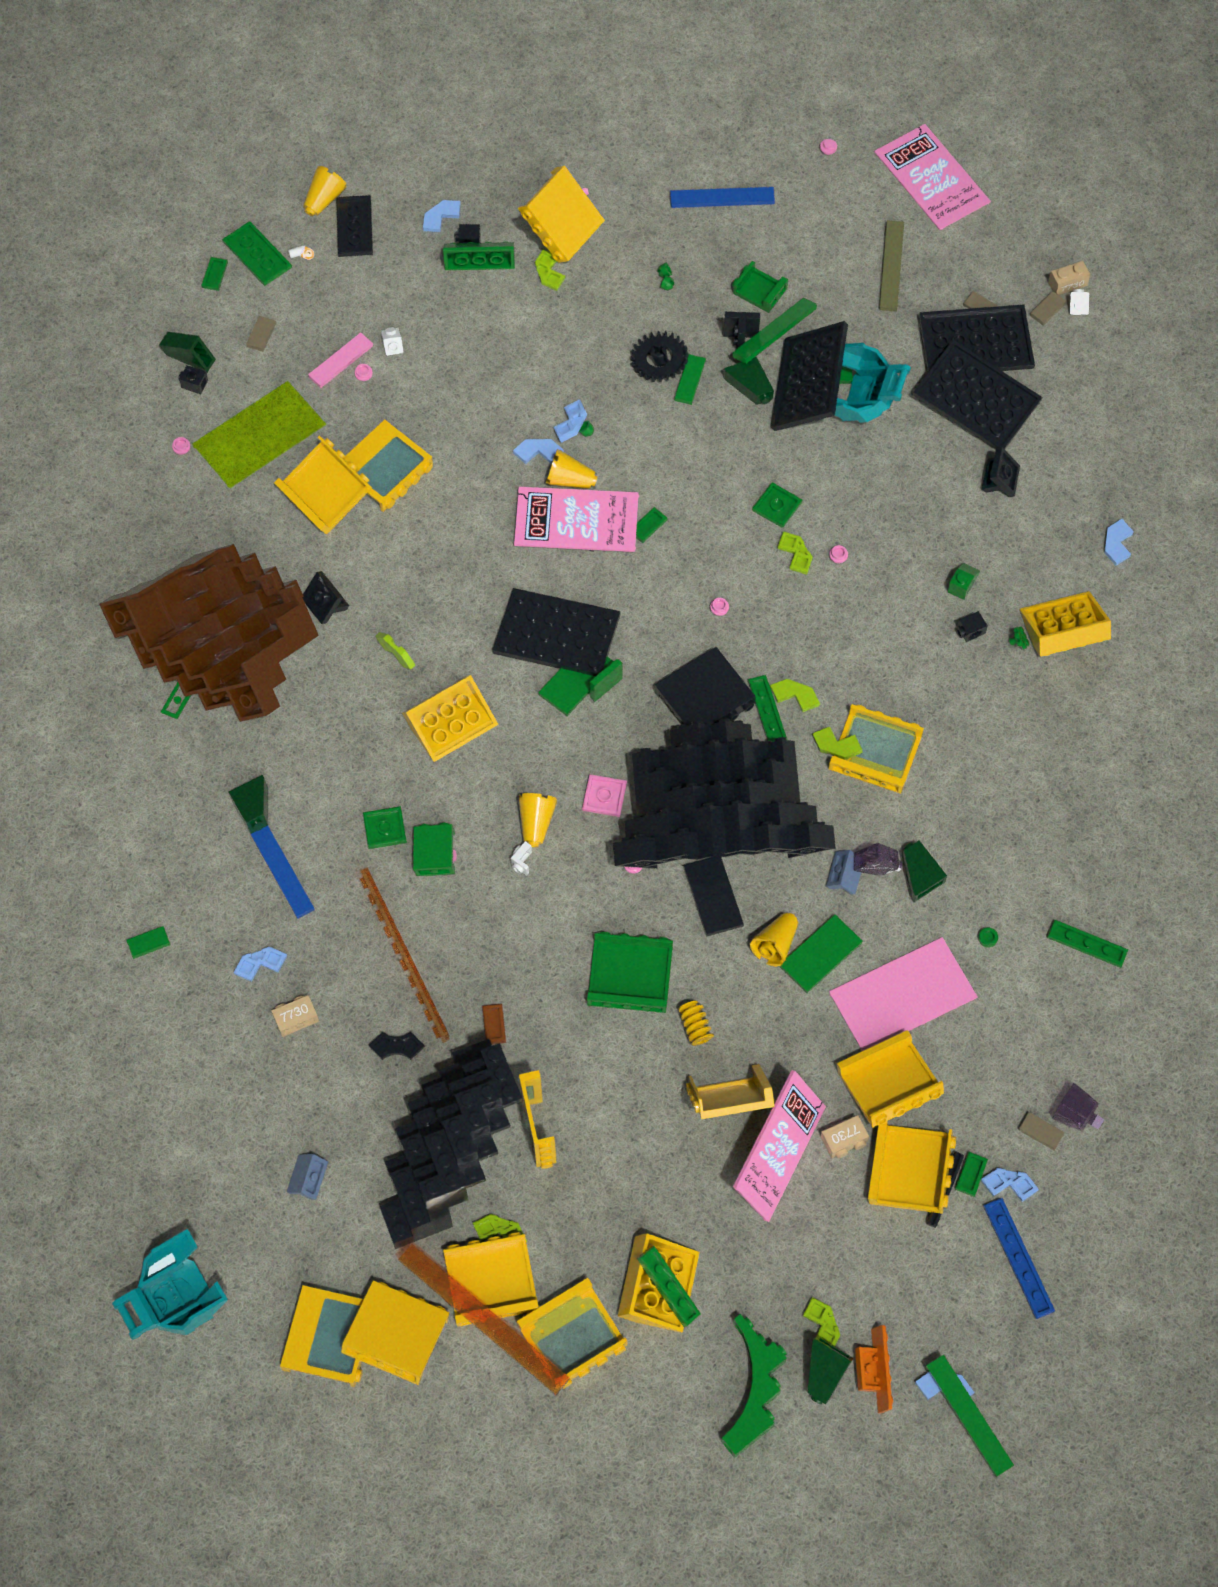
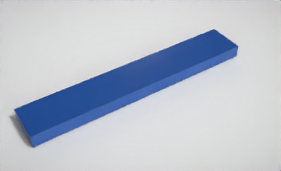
(722, 197)
(282, 872)
(1019, 1258)

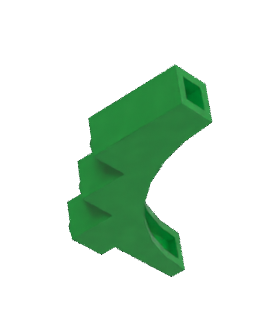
(764, 1361)

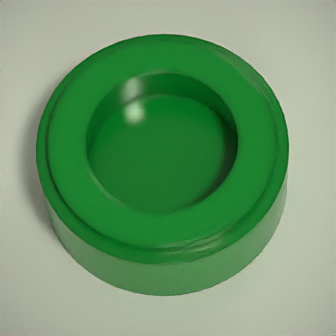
(988, 937)

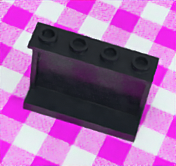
(706, 690)

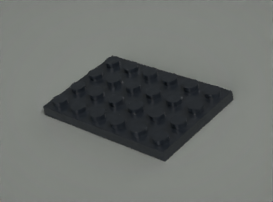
(992, 333)
(809, 376)
(977, 396)
(556, 632)

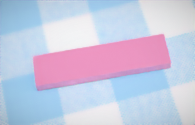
(340, 360)

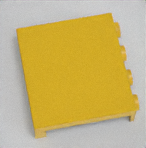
(562, 215)
(325, 486)
(889, 1079)
(731, 1096)
(911, 1168)
(494, 1274)
(395, 1332)

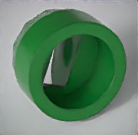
(664, 269)
(667, 283)
(586, 429)

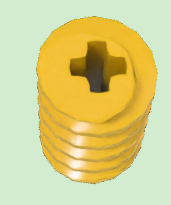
(693, 1022)

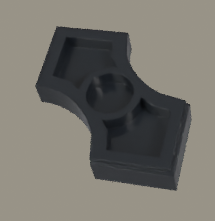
(388, 1045)

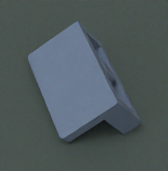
(842, 872)
(307, 1176)

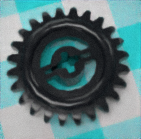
(656, 348)

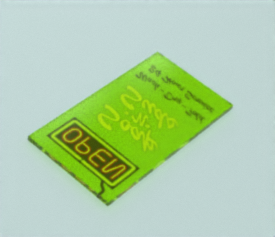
(258, 434)

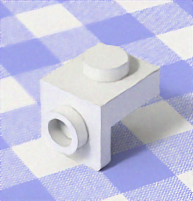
(1079, 302)
(392, 341)
(519, 856)

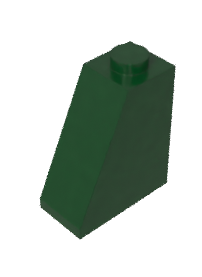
(187, 349)
(750, 381)
(252, 803)
(921, 870)
(826, 1370)

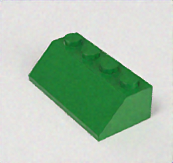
(479, 256)

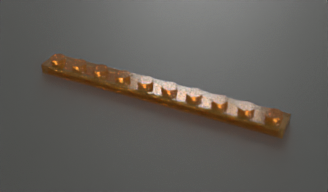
(407, 962)
(484, 1319)

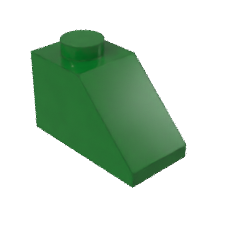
(963, 581)

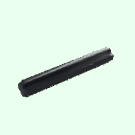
(934, 1218)

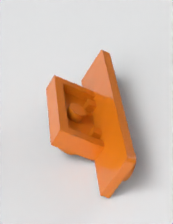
(873, 1369)

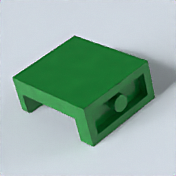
(759, 287)
(433, 850)

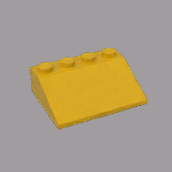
(1066, 623)
(450, 718)
(640, 1298)

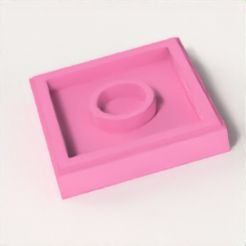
(604, 795)

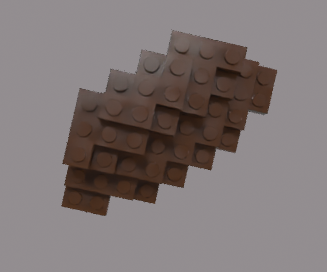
(216, 628)

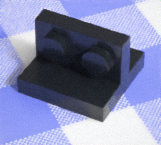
(740, 326)
(1001, 473)
(323, 598)

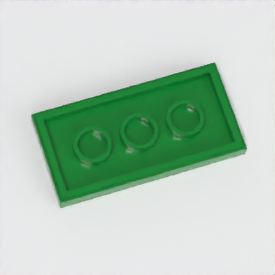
(257, 253)
(567, 689)
(821, 953)

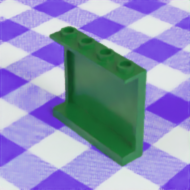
(630, 972)

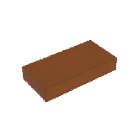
(494, 1023)

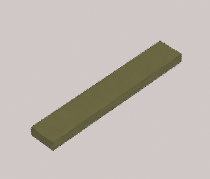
(891, 266)

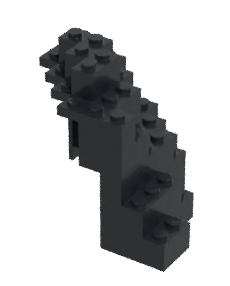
(718, 798)
(447, 1141)

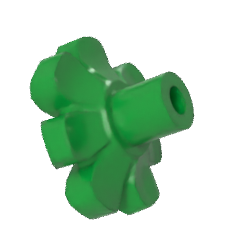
(1019, 638)

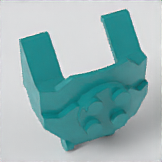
(873, 384)
(171, 1291)

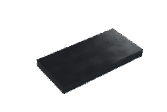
(354, 226)
(713, 896)

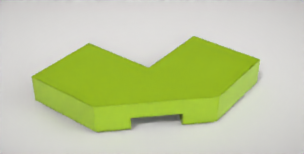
(547, 276)
(802, 557)
(400, 653)
(788, 689)
(843, 749)
(493, 1225)
(823, 1315)

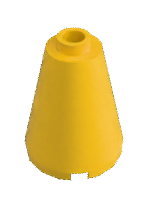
(323, 190)
(570, 472)
(536, 816)
(775, 939)

